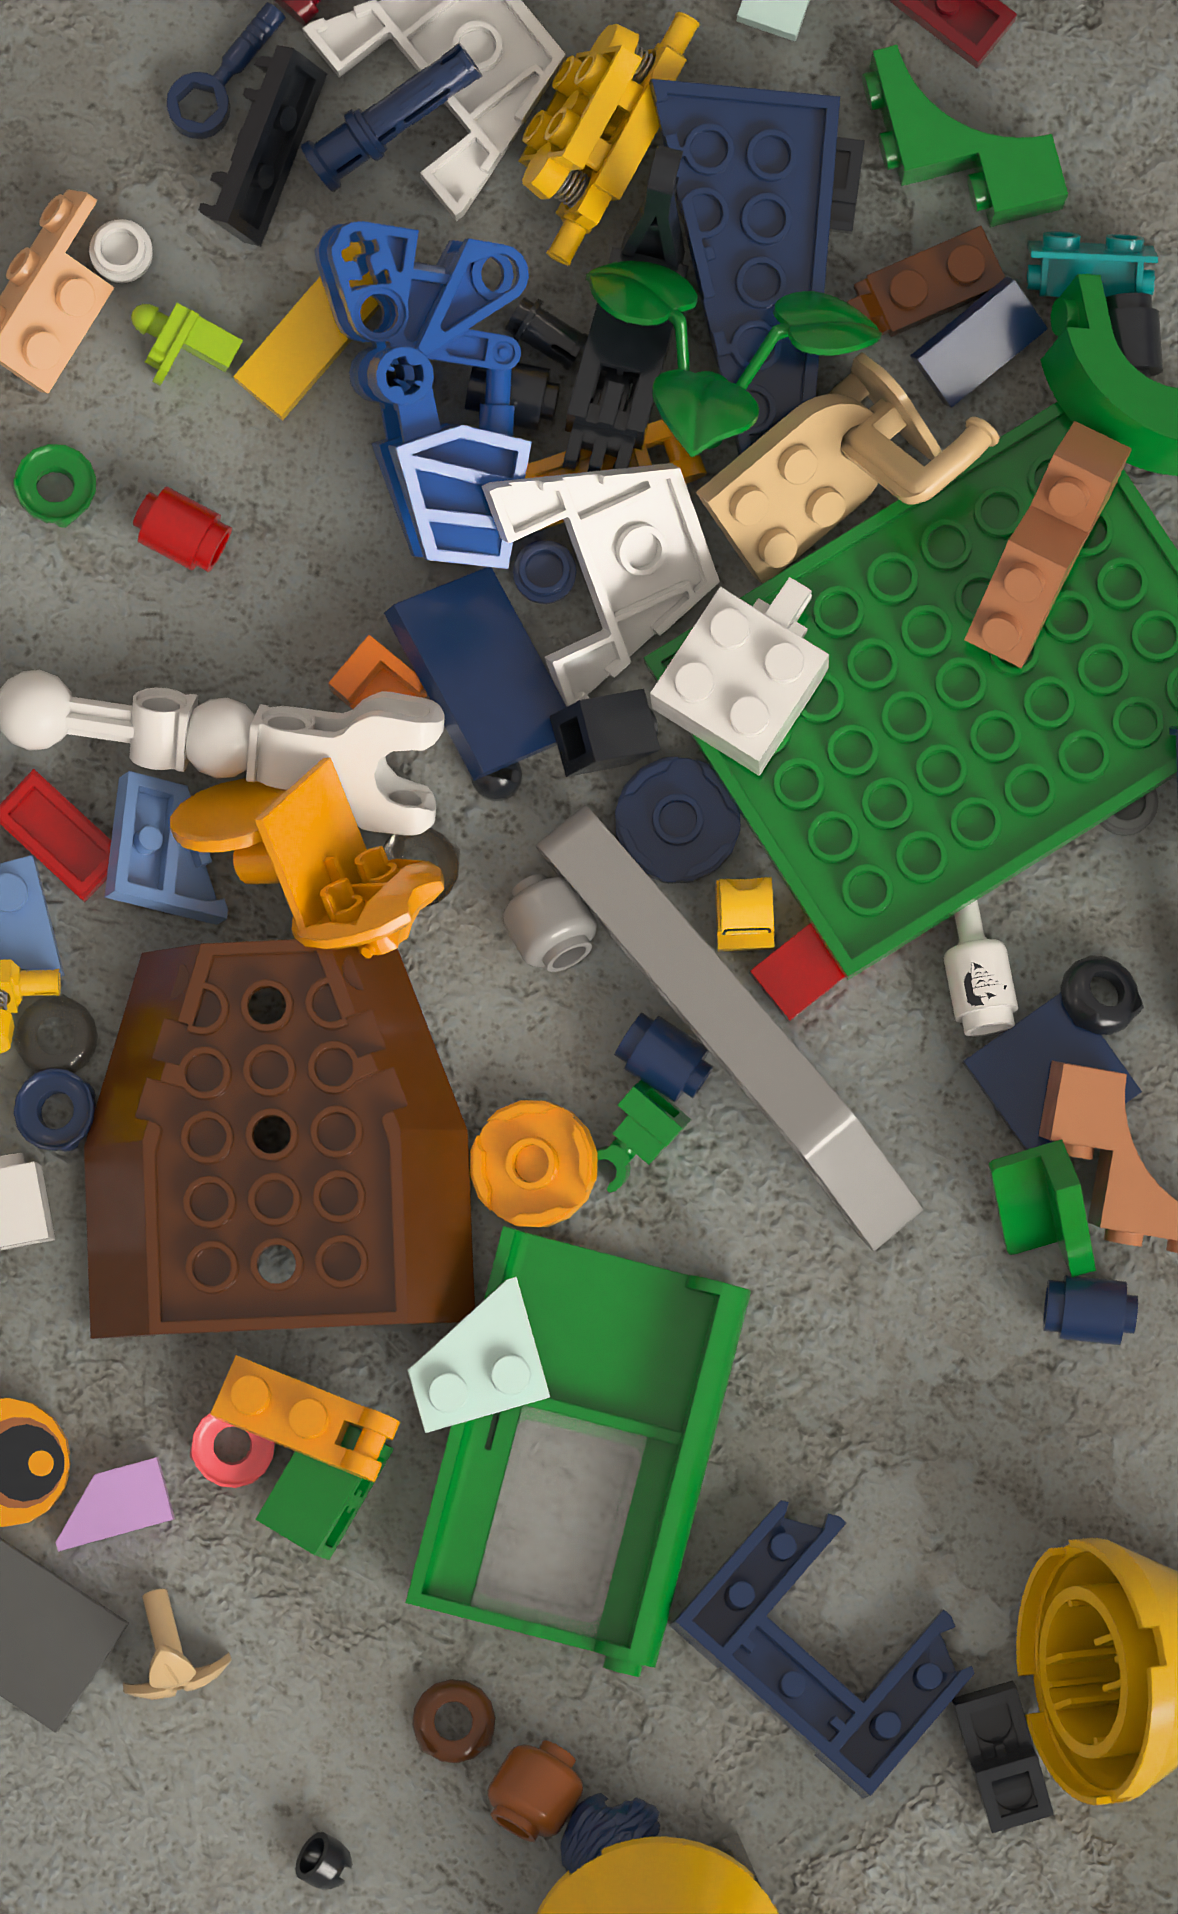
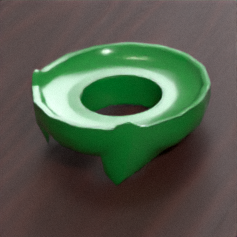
(61, 460)

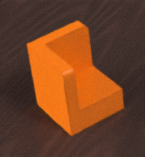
(371, 671)

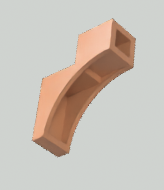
(1047, 543)
(1089, 1113)

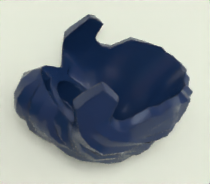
(599, 1826)

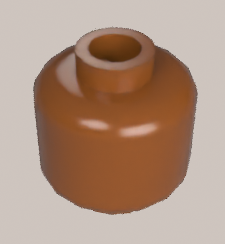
(535, 1790)

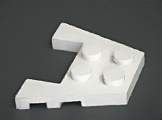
(503, 41)
(635, 551)

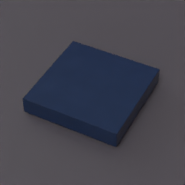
(1018, 1063)

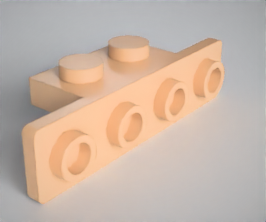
(49, 296)

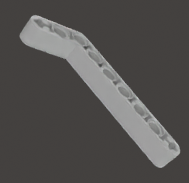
(732, 1027)

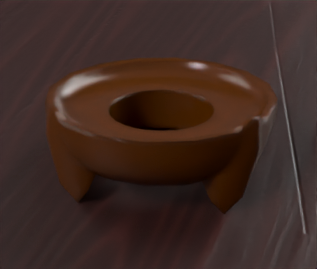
(482, 1728)

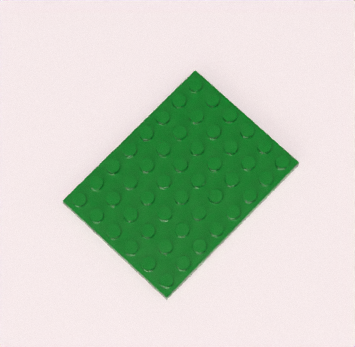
(938, 763)

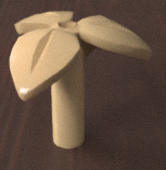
(169, 1667)

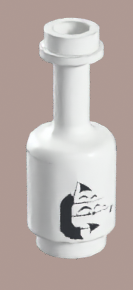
(979, 978)

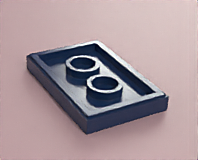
(479, 670)

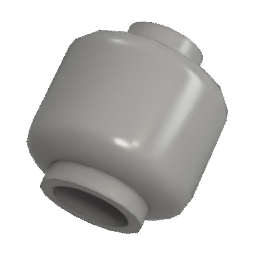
(549, 923)

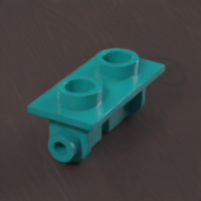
(1117, 261)

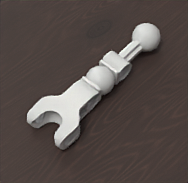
(227, 739)

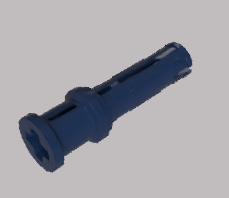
(368, 131)

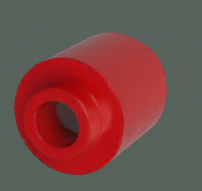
(181, 529)

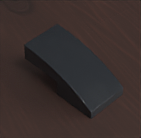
(1002, 1756)

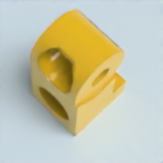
(744, 914)

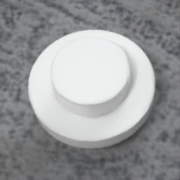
(121, 251)

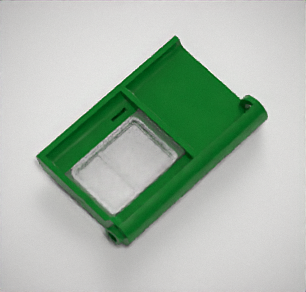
(592, 1492)

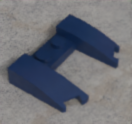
(850, 1735)

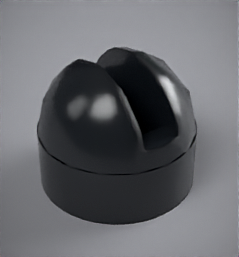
(499, 789)
(323, 1861)

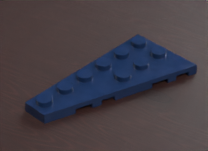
(754, 221)

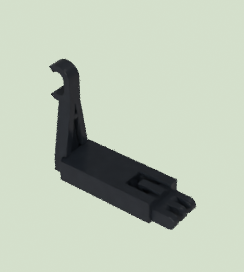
(625, 350)

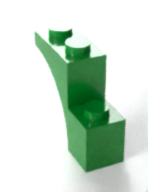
(1011, 175)

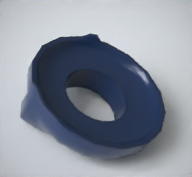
(32, 1098)

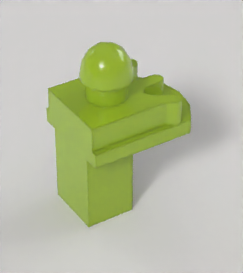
(186, 331)

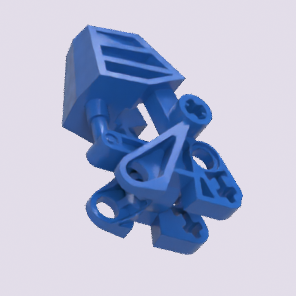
(426, 314)

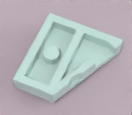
(480, 1364)

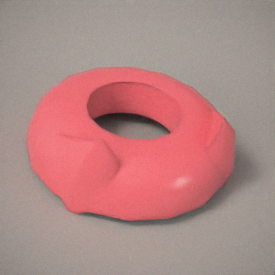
(227, 1473)

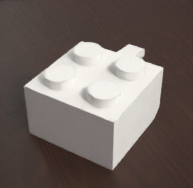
(743, 675)

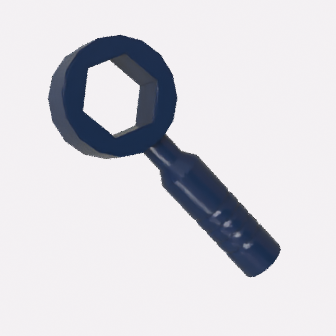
(233, 63)

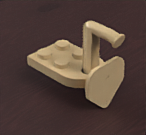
(827, 463)

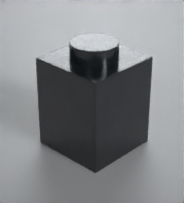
(605, 732)

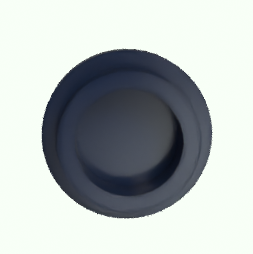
(544, 572)

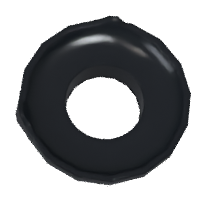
(1088, 1011)

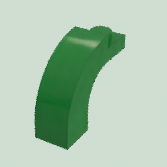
(1102, 387)

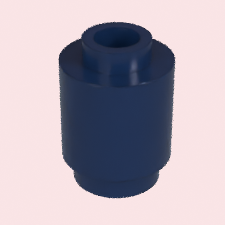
(664, 1057)
(1089, 1309)

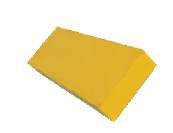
(300, 347)

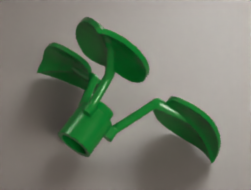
(704, 404)

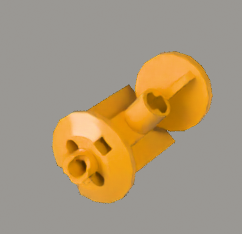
(318, 856)

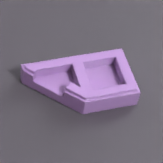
(118, 1504)

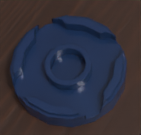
(677, 820)

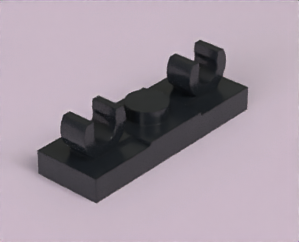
(266, 145)

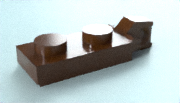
(929, 283)

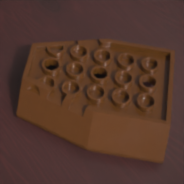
(360, 1195)

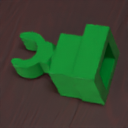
(645, 1131)

